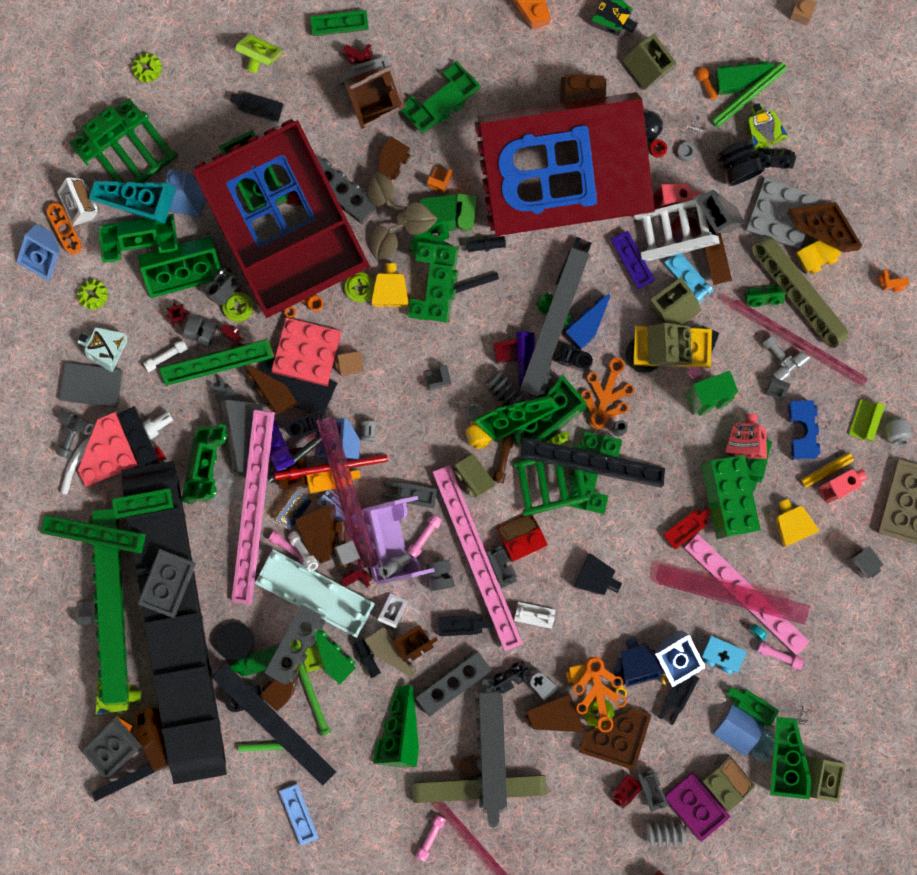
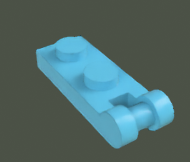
(682, 268)

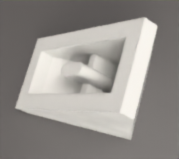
(392, 610)

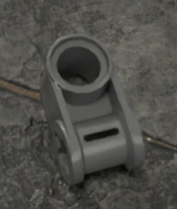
(222, 287)
(539, 682)

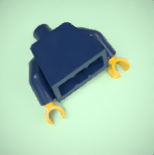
(637, 666)

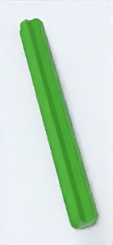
(749, 94)

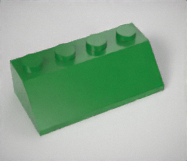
(185, 268)

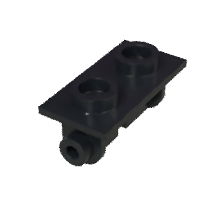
(784, 158)
(503, 679)

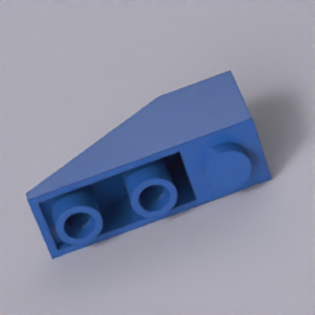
(586, 327)

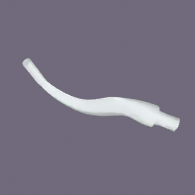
(151, 426)

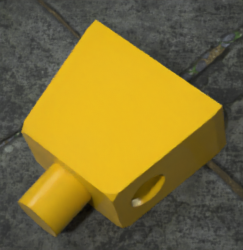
(390, 288)
(794, 523)

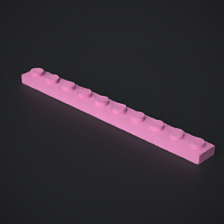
(253, 506)
(477, 558)

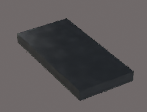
(309, 396)

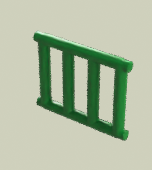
(155, 166)
(547, 505)

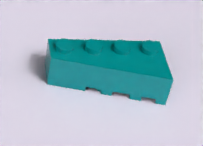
(140, 199)

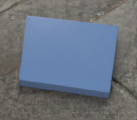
(739, 730)

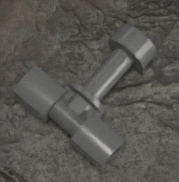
(74, 427)

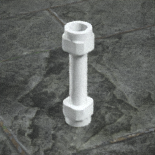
(151, 364)
(309, 561)

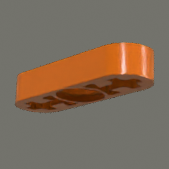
(53, 219)

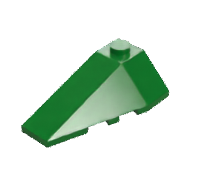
(790, 766)

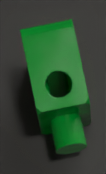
(446, 211)

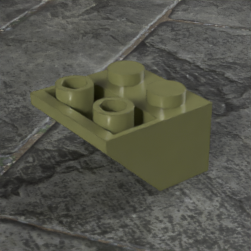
(649, 62)
(675, 303)
(669, 344)
(474, 476)

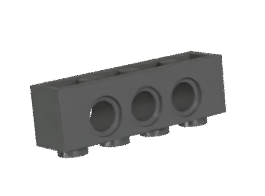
(359, 212)
(276, 668)
(431, 705)

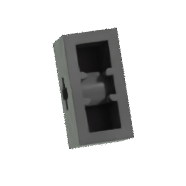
(866, 562)

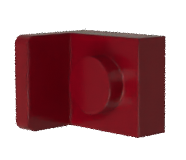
(625, 791)

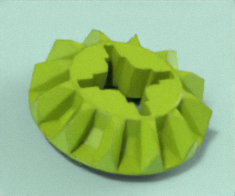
(149, 75)
(353, 281)
(93, 303)
(246, 311)
(560, 438)
(591, 718)

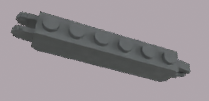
(492, 752)

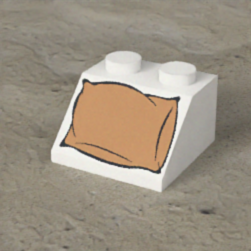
(76, 201)

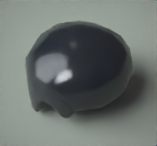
(653, 125)

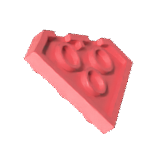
(106, 451)

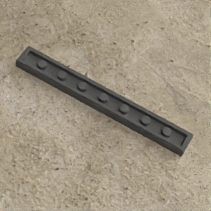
(554, 322)

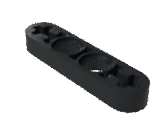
(122, 782)

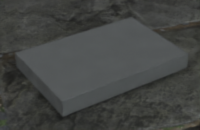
(91, 385)
(166, 583)
(111, 748)

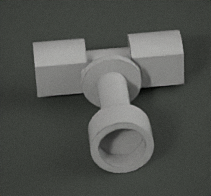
(787, 364)

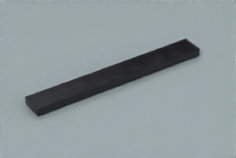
(591, 462)
(273, 724)

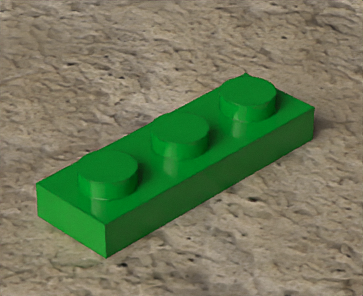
(339, 23)
(142, 503)

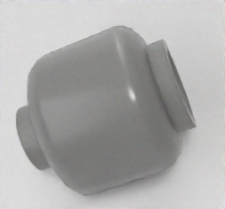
(898, 431)

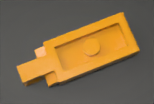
(324, 481)

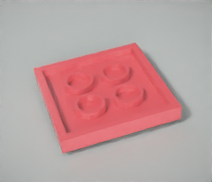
(306, 352)

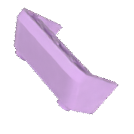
(387, 539)

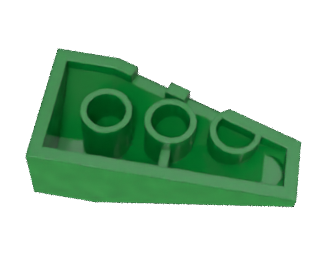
(513, 417)
(400, 738)

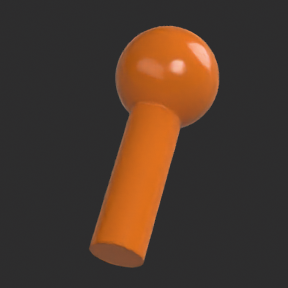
(703, 75)

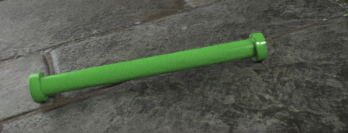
(313, 699)

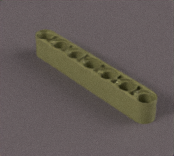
(800, 291)
(468, 789)

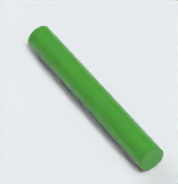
(259, 747)

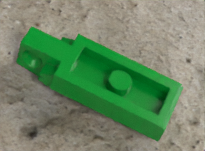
(757, 467)
(254, 662)
(753, 706)

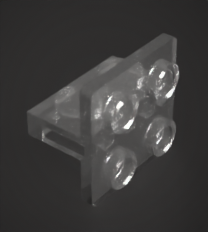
(227, 488)

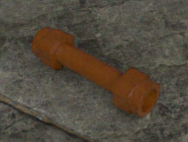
(499, 475)
(340, 527)

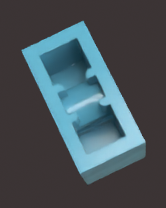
(734, 655)

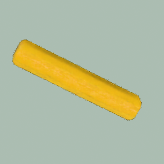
(827, 470)

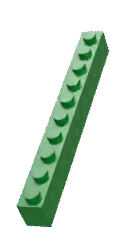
(110, 616)

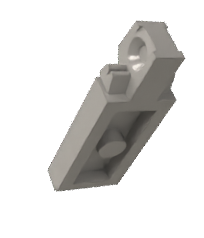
(361, 68)

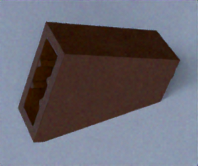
(318, 532)
(555, 716)

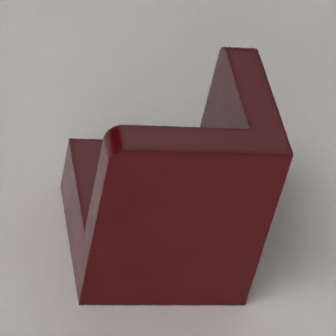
(677, 229)
(505, 351)

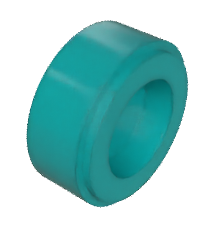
(757, 632)

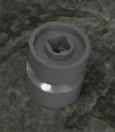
(193, 329)
(440, 578)

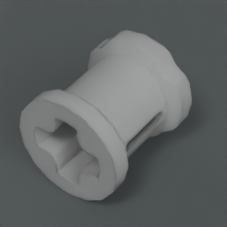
(368, 431)

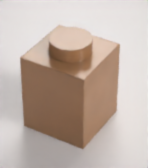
(803, 11)
(349, 363)

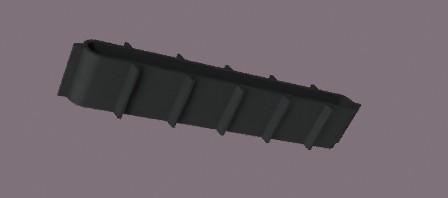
(177, 643)

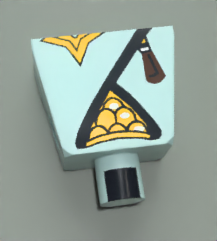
(104, 347)

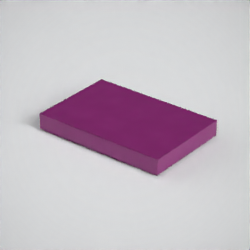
(697, 806)

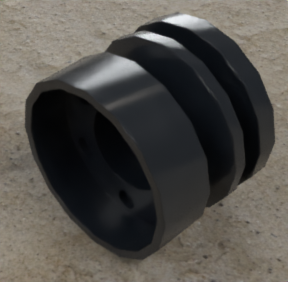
(739, 160)

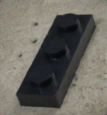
(138, 436)

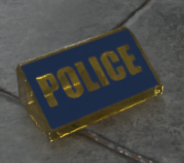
(293, 509)

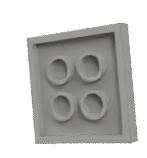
(771, 210)

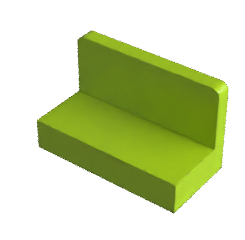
(866, 420)

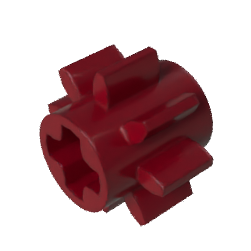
(175, 308)

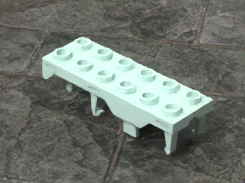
(299, 586)

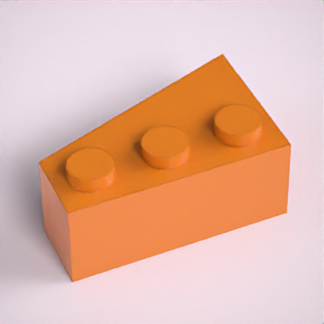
(534, 12)

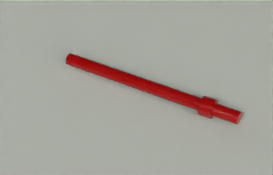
(294, 473)

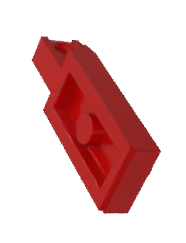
(687, 528)

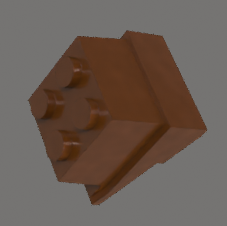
(581, 87)
(374, 95)

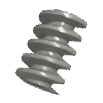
(666, 834)

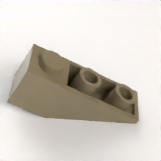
(382, 648)

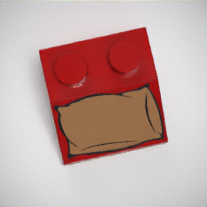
(522, 537)

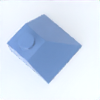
(188, 196)
(39, 252)
(349, 440)
(679, 658)

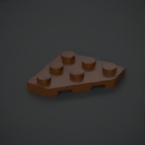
(826, 224)
(622, 743)

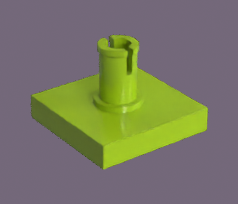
(258, 51)

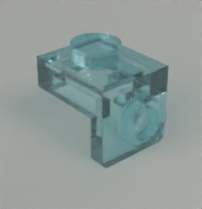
(764, 747)

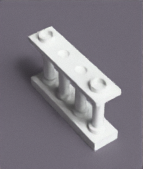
(671, 247)

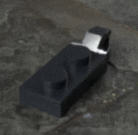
(258, 106)
(462, 625)

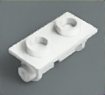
(535, 615)

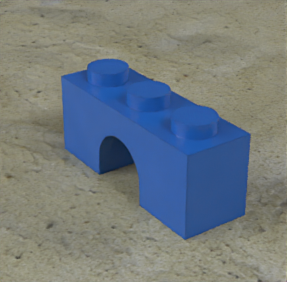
(804, 413)

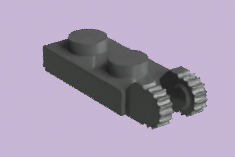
(425, 495)

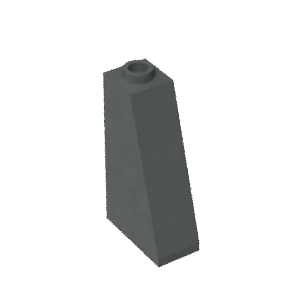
(720, 212)
(238, 422)

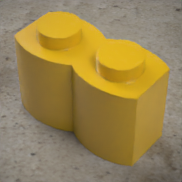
(817, 255)

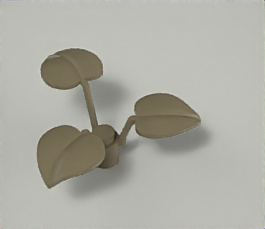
(415, 218)

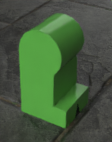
(466, 219)

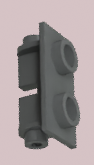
(504, 573)
(652, 792)

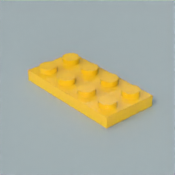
(700, 346)

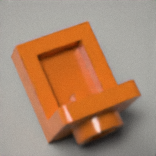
(896, 285)

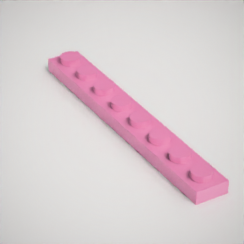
(723, 571)

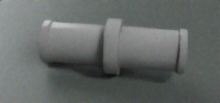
(394, 565)

